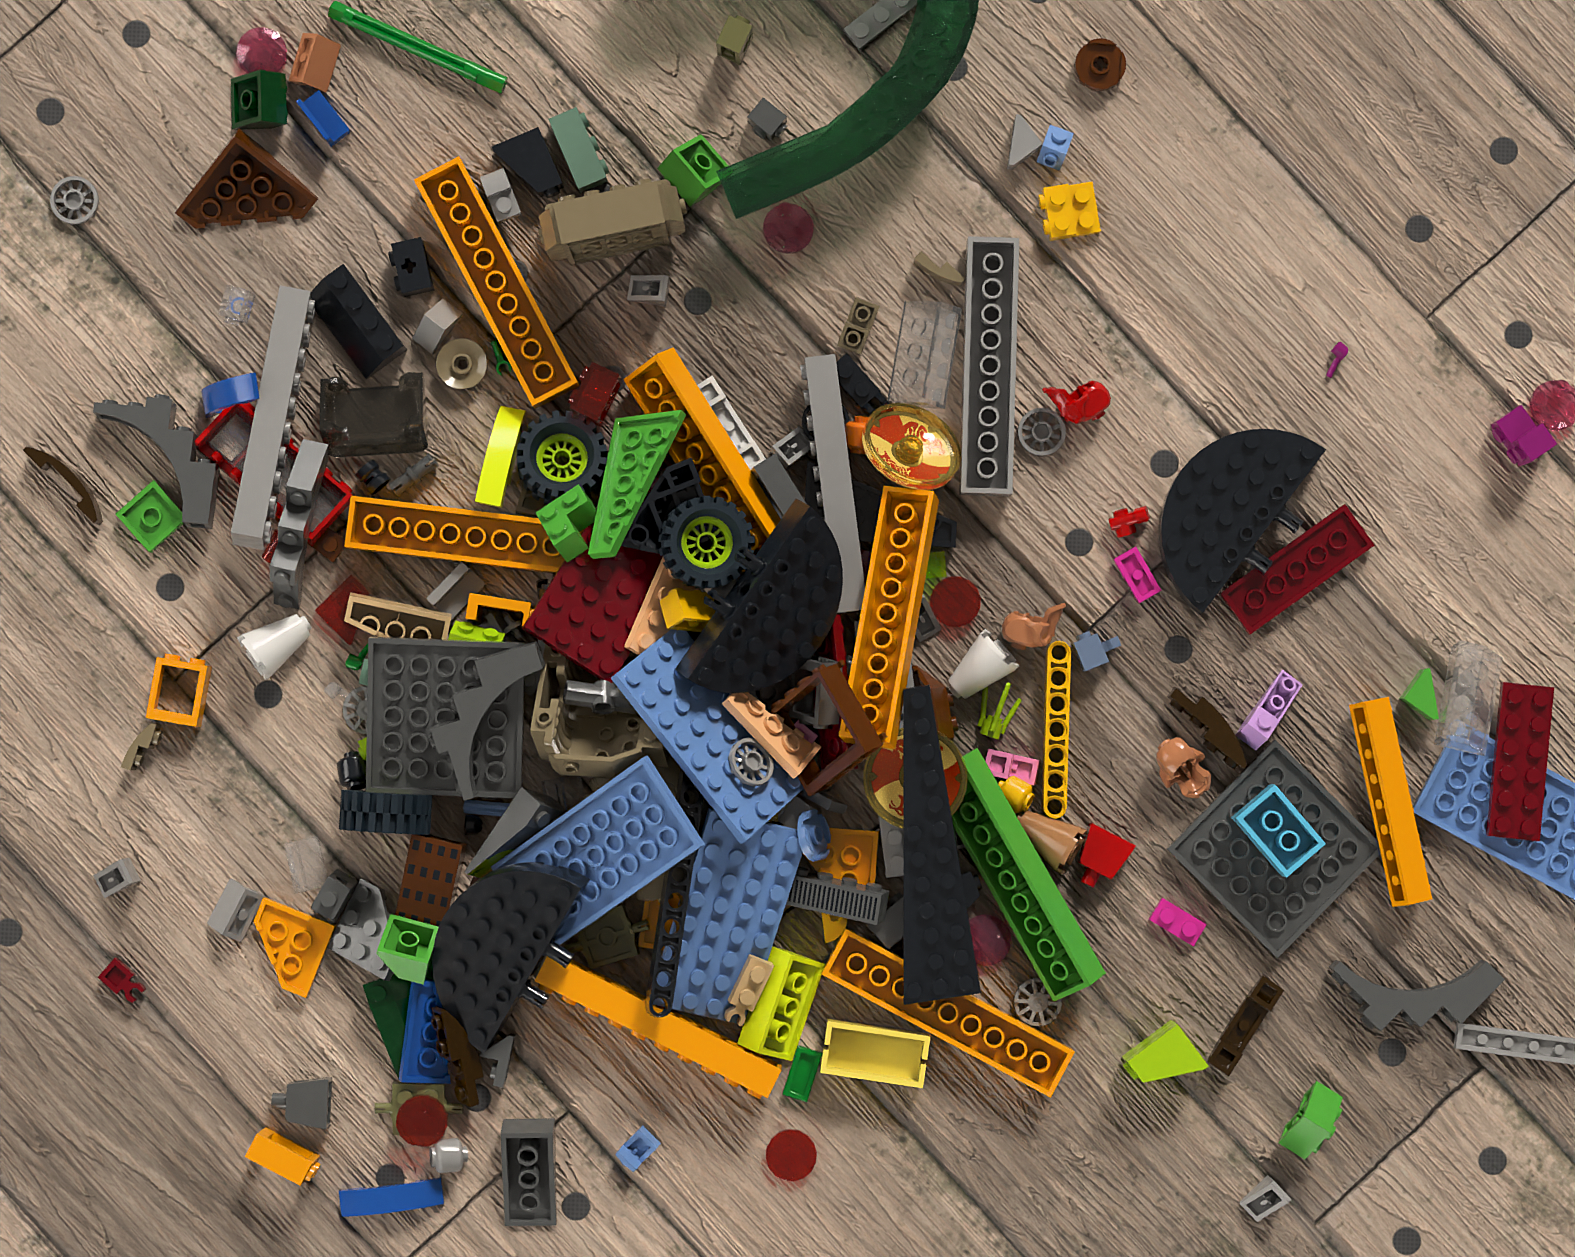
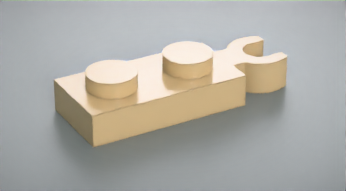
(748, 987)

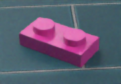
(1137, 574)
(1177, 921)

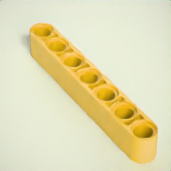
(1062, 718)

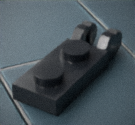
(858, 384)

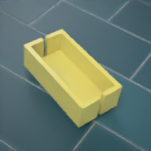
(875, 1053)

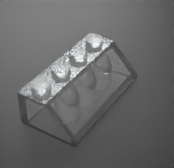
(924, 354)
(1468, 698)

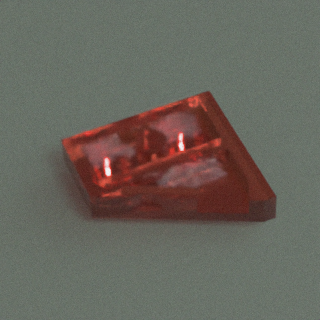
(335, 606)

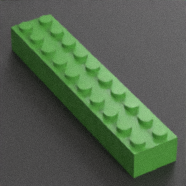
(1023, 885)

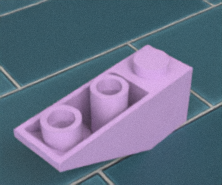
(1269, 710)

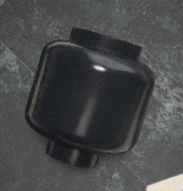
(352, 771)

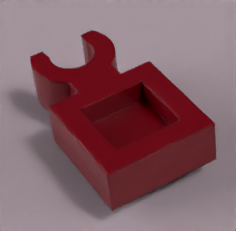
(118, 978)

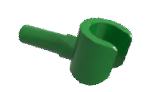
(499, 357)
(355, 662)

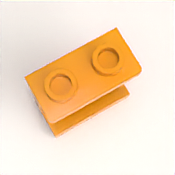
(477, 602)

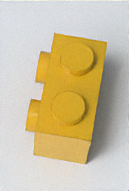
(686, 610)

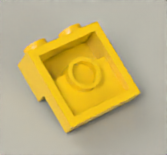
(1069, 211)

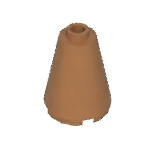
(1053, 839)

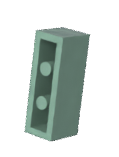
(579, 149)

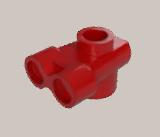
(1125, 521)

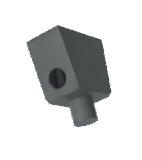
(334, 896)
(306, 1102)

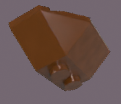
(941, 700)

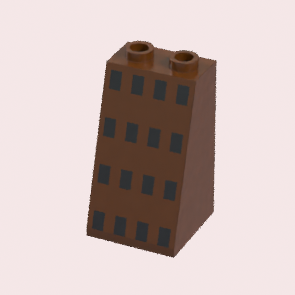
(430, 878)

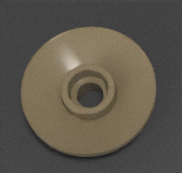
(449, 358)

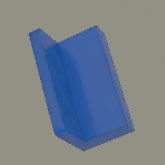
(324, 118)

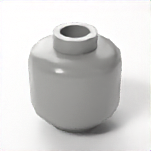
(448, 1155)

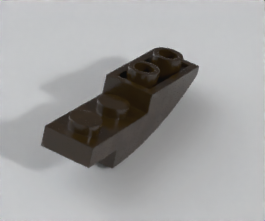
(1218, 733)
(455, 1047)

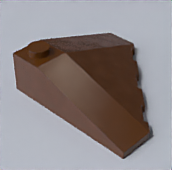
(245, 185)

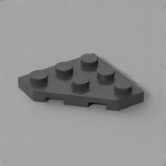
(362, 929)

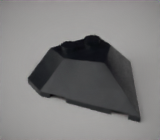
(673, 488)

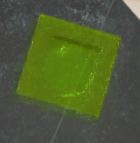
(936, 565)

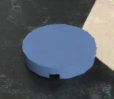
(813, 835)

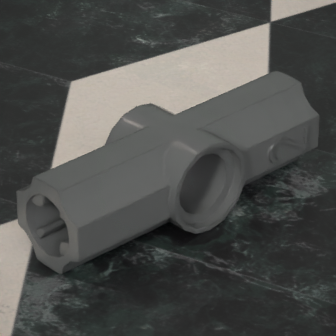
(600, 696)

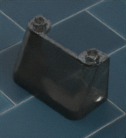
(374, 417)

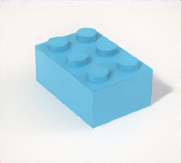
(1278, 830)

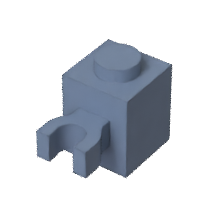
(1091, 650)

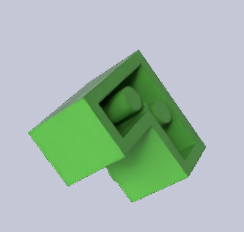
(565, 519)
(1313, 1121)

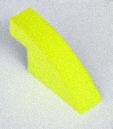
(500, 457)

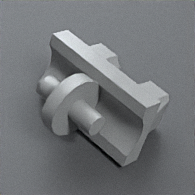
(504, 625)

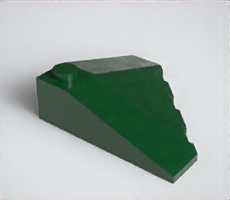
(389, 1008)

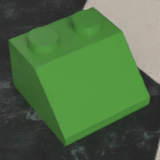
(693, 169)
(407, 948)

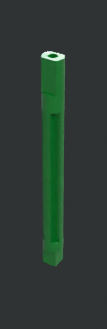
(418, 47)

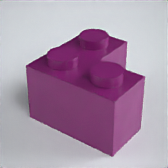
(1521, 436)

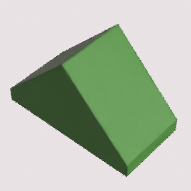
(1421, 695)

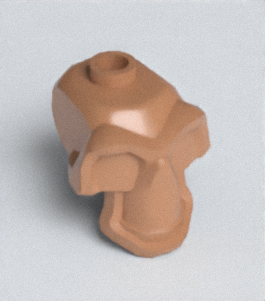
(1029, 630)
(1181, 766)

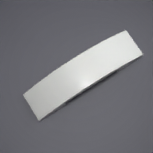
(730, 421)

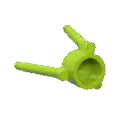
(993, 725)

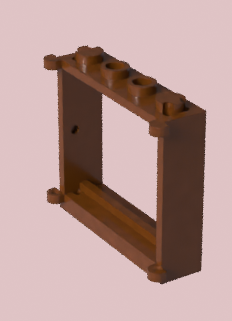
(853, 716)

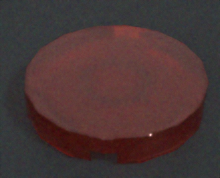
(955, 601)
(422, 1120)
(791, 1154)

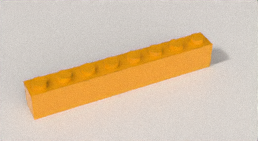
(1390, 802)

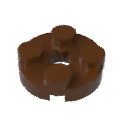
(1111, 55)

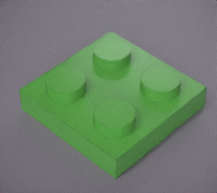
(151, 516)

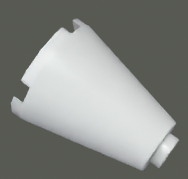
(274, 643)
(981, 666)

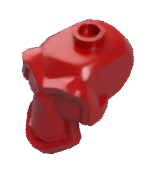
(1083, 403)

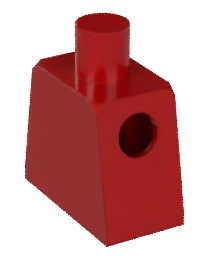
(1102, 854)

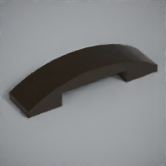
(88, 504)
(1244, 1024)

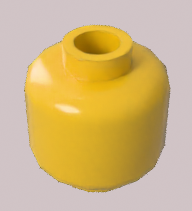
(1017, 793)

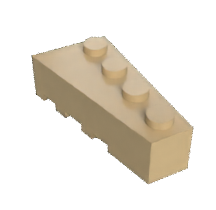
(396, 619)

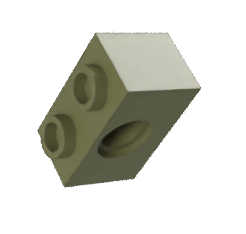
(735, 39)

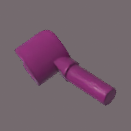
(1340, 352)

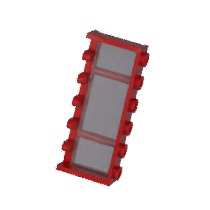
(227, 444)

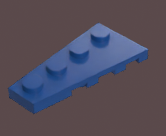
(419, 1054)

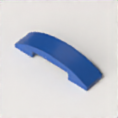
(228, 393)
(391, 1198)

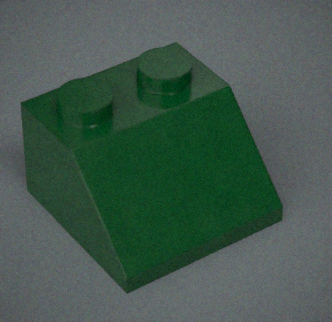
(259, 100)

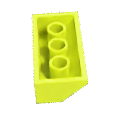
(782, 1006)

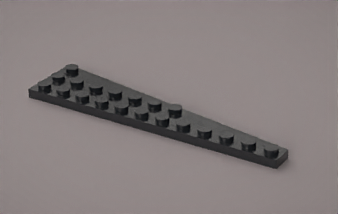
(936, 918)

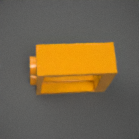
(200, 697)
(283, 1156)

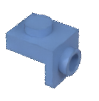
(1054, 147)
(637, 1148)

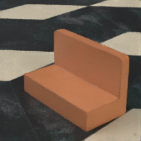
(314, 61)

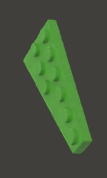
(631, 466)

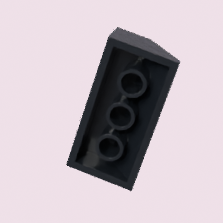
(356, 322)

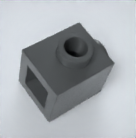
(767, 120)

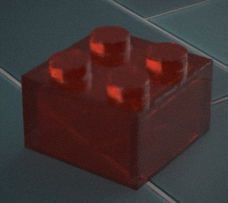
(595, 393)

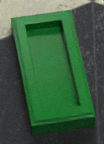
(802, 1073)

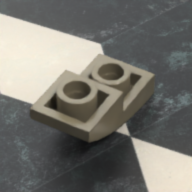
(858, 325)
(148, 739)

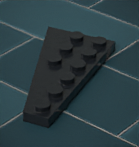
(867, 507)

